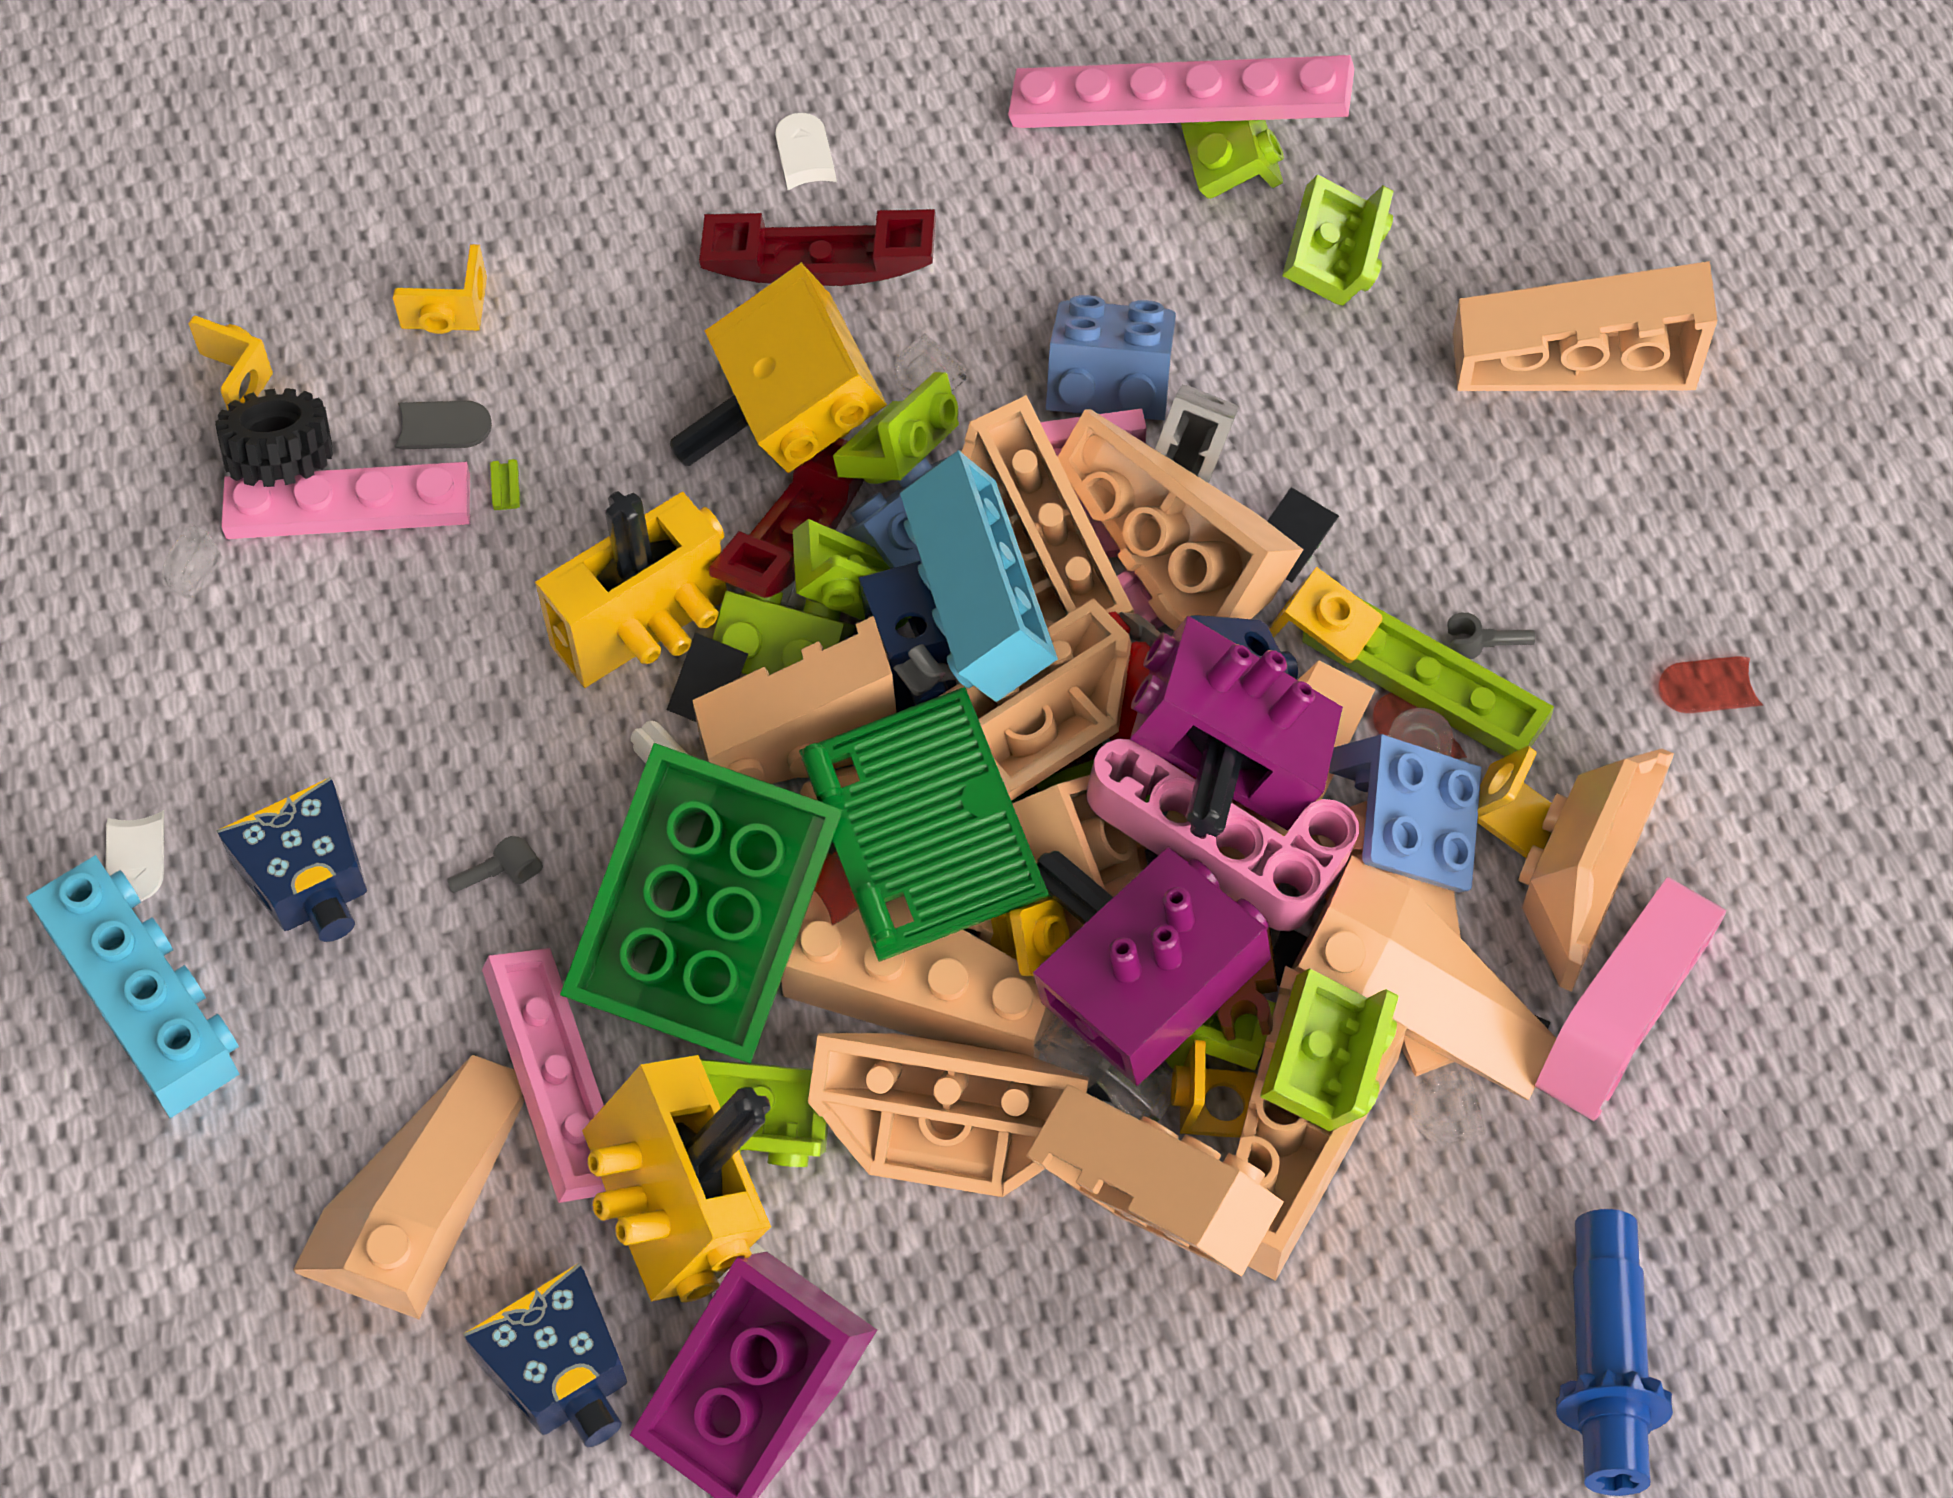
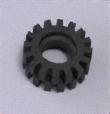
(274, 437)

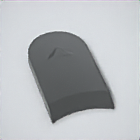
(443, 424)

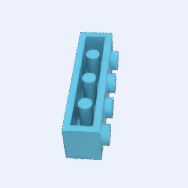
(976, 578)
(135, 986)

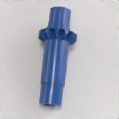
(1613, 1395)

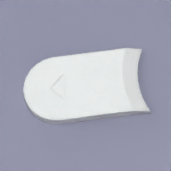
(804, 150)
(137, 851)

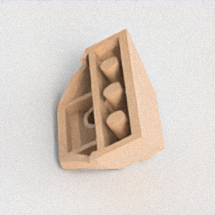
(1044, 512)
(1062, 707)
(1587, 856)
(936, 1108)

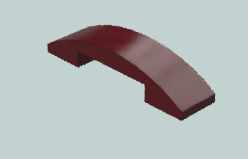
(835, 255)
(765, 557)

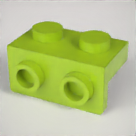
(1232, 153)
(1338, 240)
(901, 434)
(830, 568)
(774, 631)
(1329, 1051)
(791, 1125)

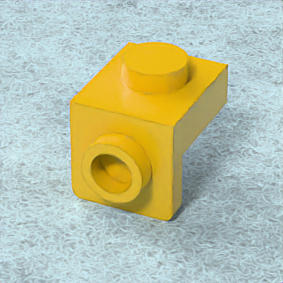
(1031, 933)

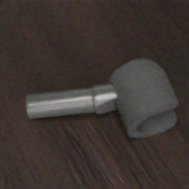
(1472, 647)
(923, 671)
(511, 856)

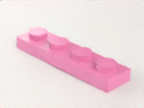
(349, 501)
(548, 1064)

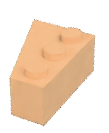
(766, 718)
(1157, 1180)

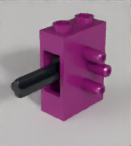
(1234, 727)
(1148, 958)

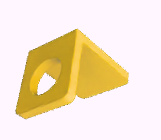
(445, 309)
(235, 348)
(1329, 615)
(1512, 807)
(1193, 1082)

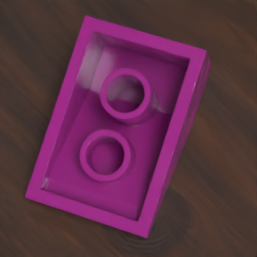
(752, 1378)

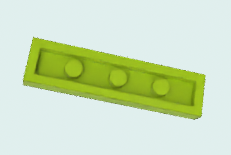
(1449, 684)

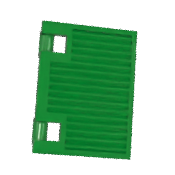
(925, 823)

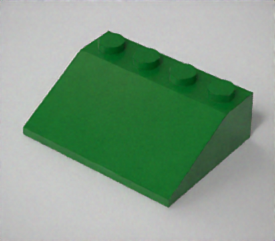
(701, 903)

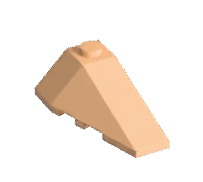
(1173, 529)
(1065, 823)

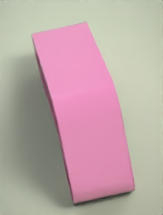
(1267, 854)
(1628, 997)

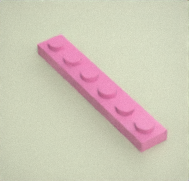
(1182, 92)

